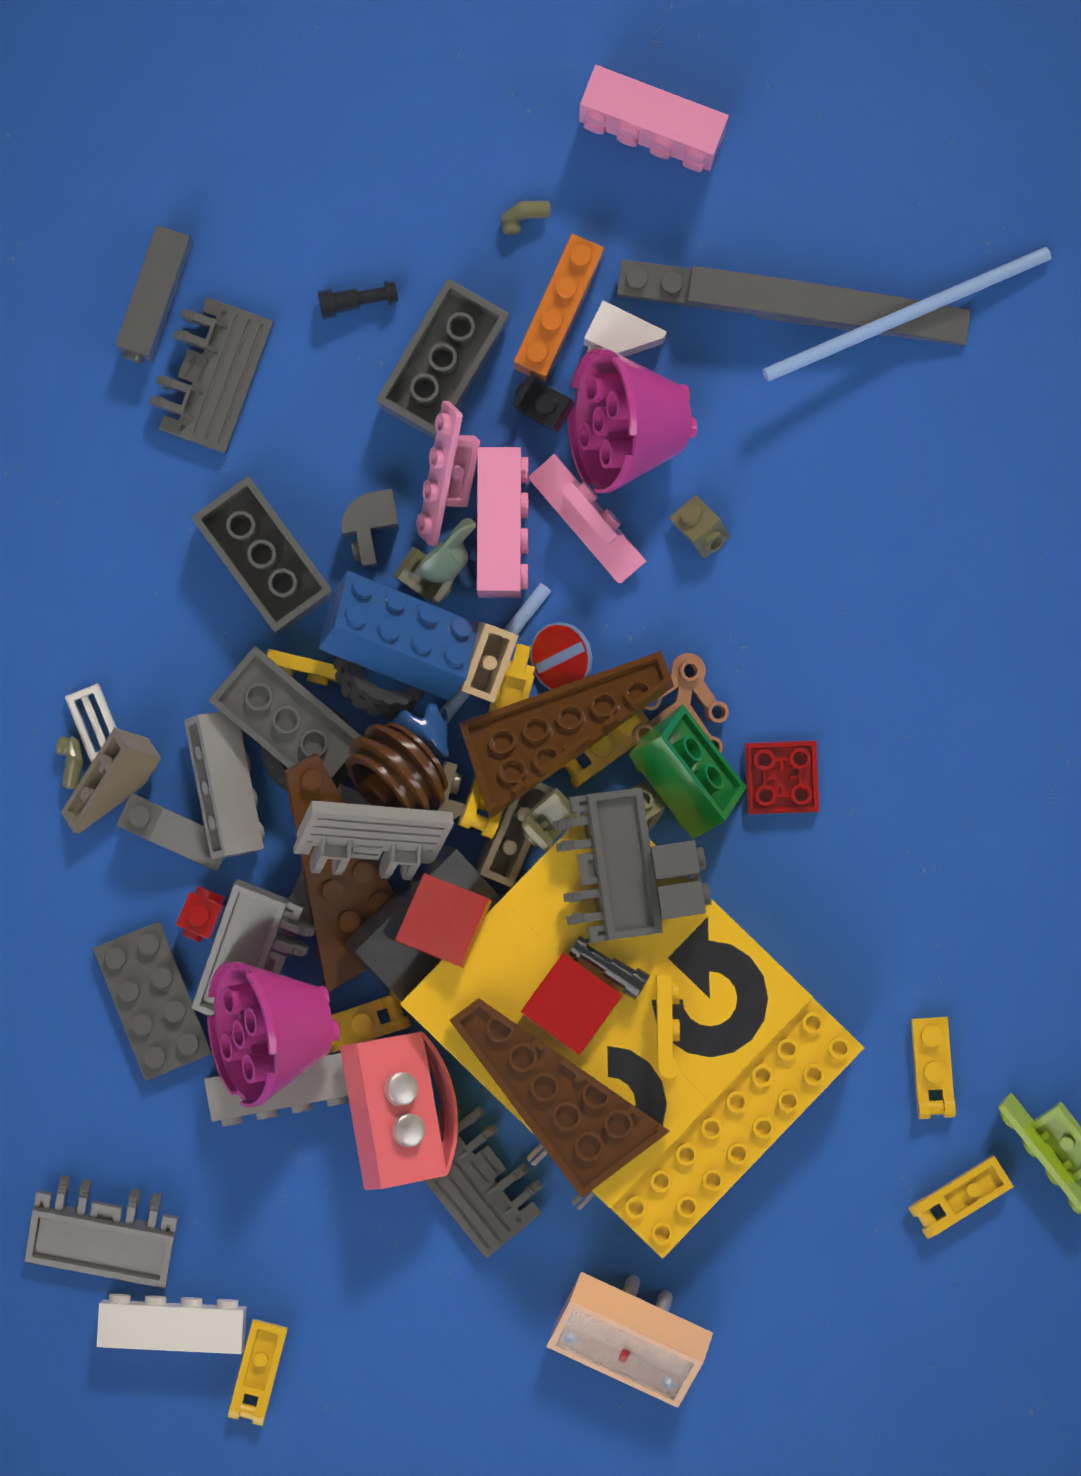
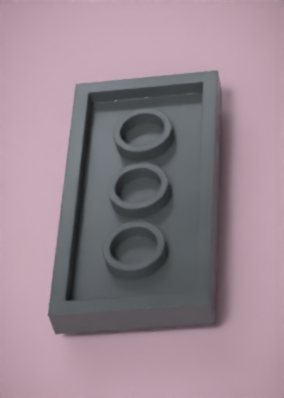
(283, 714)
(152, 1000)

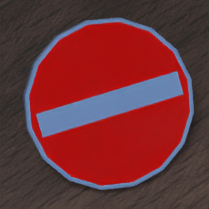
(560, 655)

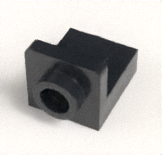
(542, 404)

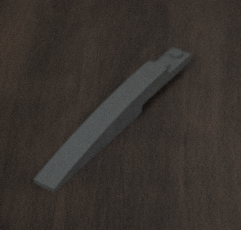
(785, 300)

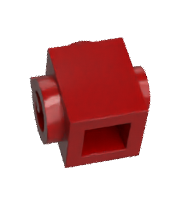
(201, 914)

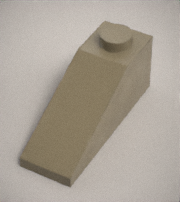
(114, 774)

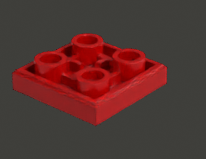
(781, 777)
(443, 920)
(571, 1003)

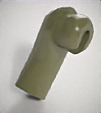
(521, 211)
(73, 764)

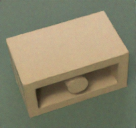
(489, 661)

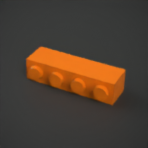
(558, 308)

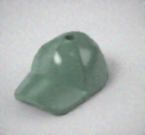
(448, 556)

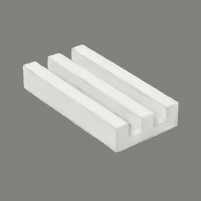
(83, 694)

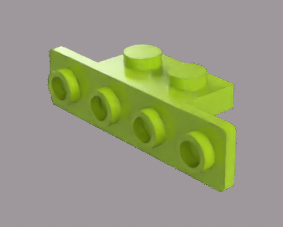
(1053, 1140)

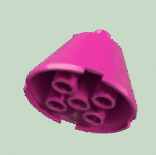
(624, 420)
(266, 1029)

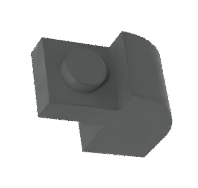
(367, 515)

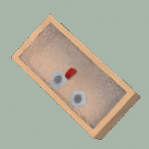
(630, 1338)

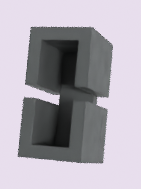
(677, 861)

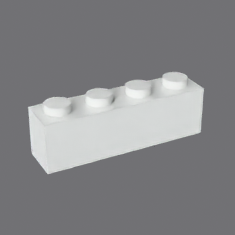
(171, 1326)

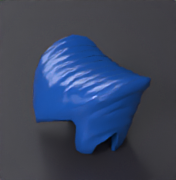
(428, 728)

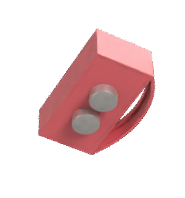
(397, 1110)

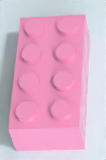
(652, 119)
(499, 522)

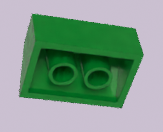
(688, 772)

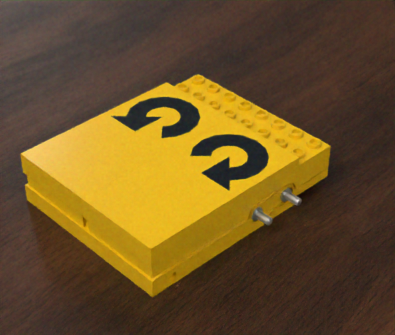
(747, 1047)

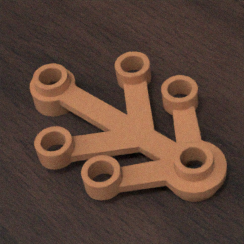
(683, 697)

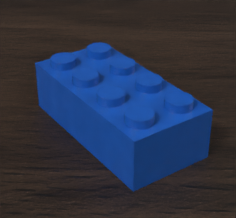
(398, 636)

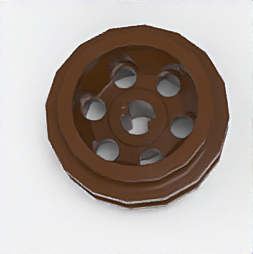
(396, 769)

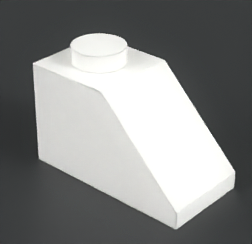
(621, 332)

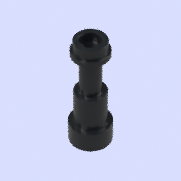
(351, 299)
(615, 970)

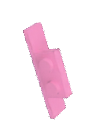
(450, 472)
(587, 519)

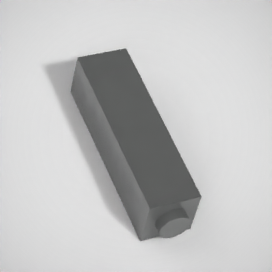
(154, 295)

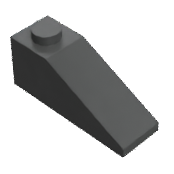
(167, 830)

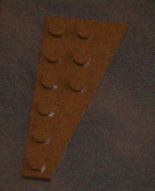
(541, 734)
(335, 902)
(569, 1111)

